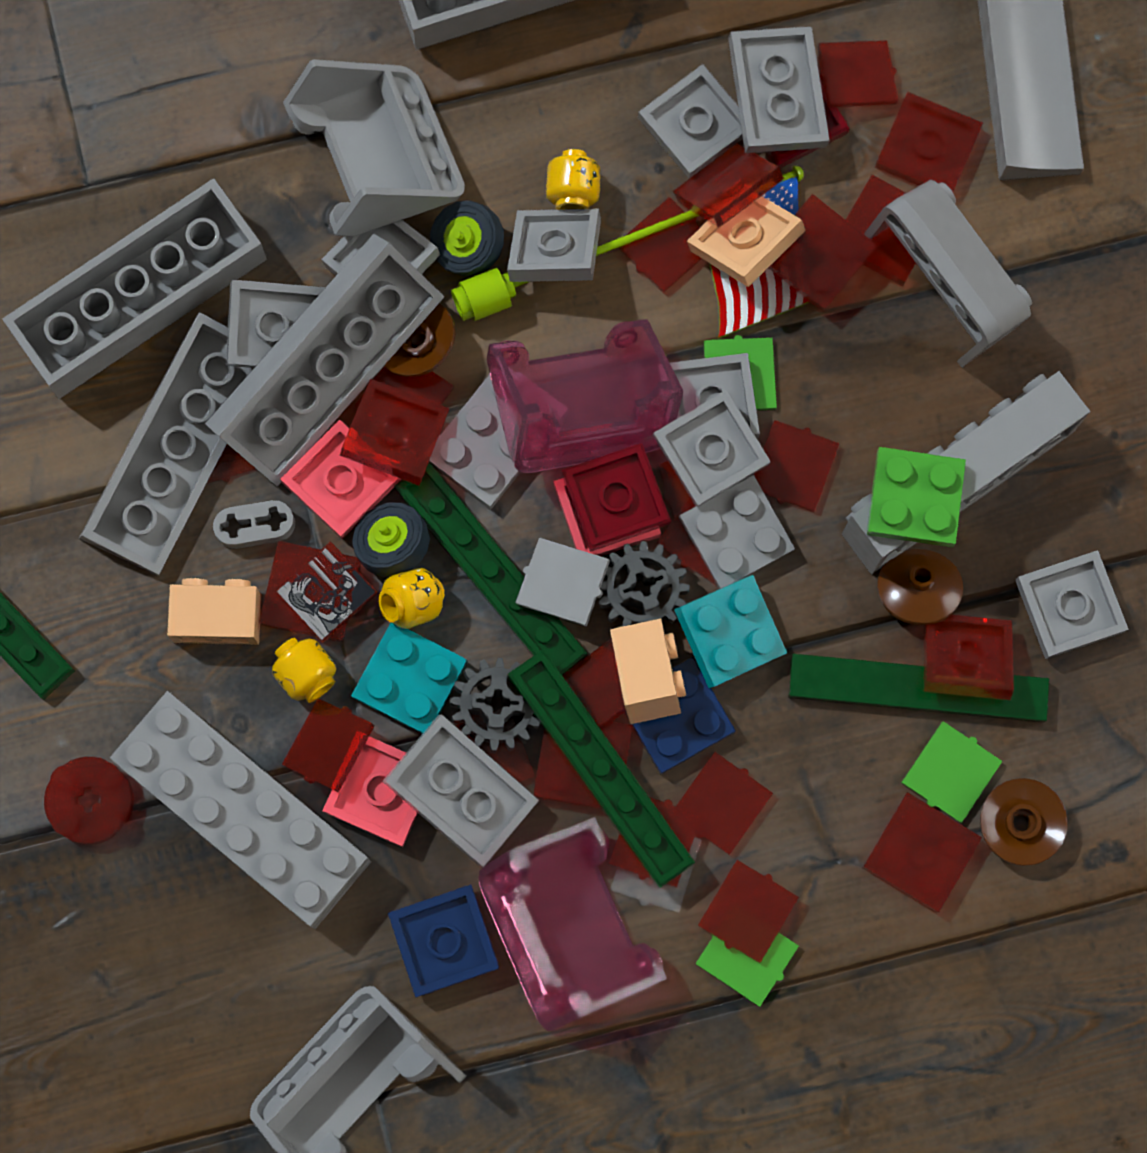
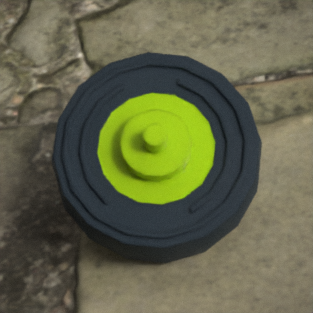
(467, 237)
(391, 539)

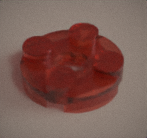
(106, 817)

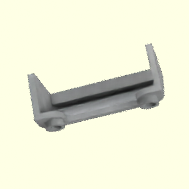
(380, 141)

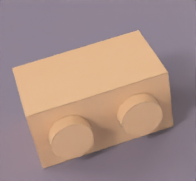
(214, 612)
(646, 671)

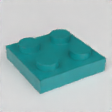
(730, 631)
(409, 678)

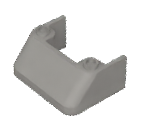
(956, 264)
(344, 1074)

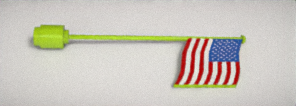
(737, 303)

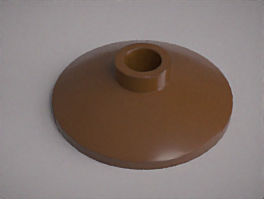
(439, 337)
(917, 601)
(1044, 816)

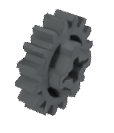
(636, 571)
(476, 702)

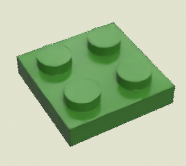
(916, 497)

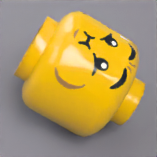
(573, 180)
(411, 598)
(304, 669)

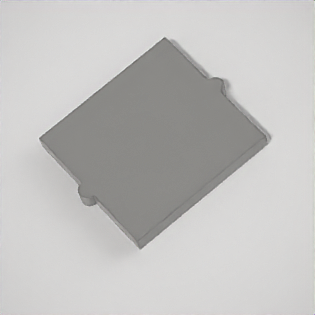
(562, 582)

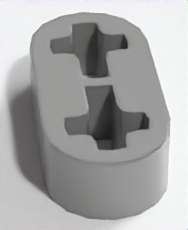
(251, 515)

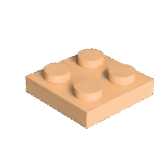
(748, 241)

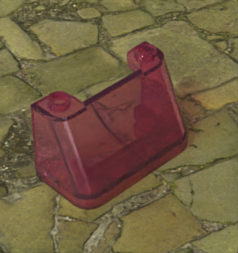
(583, 402)
(565, 926)

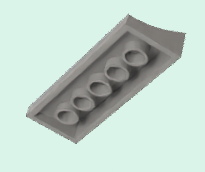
(1030, 88)
(325, 359)
(168, 453)

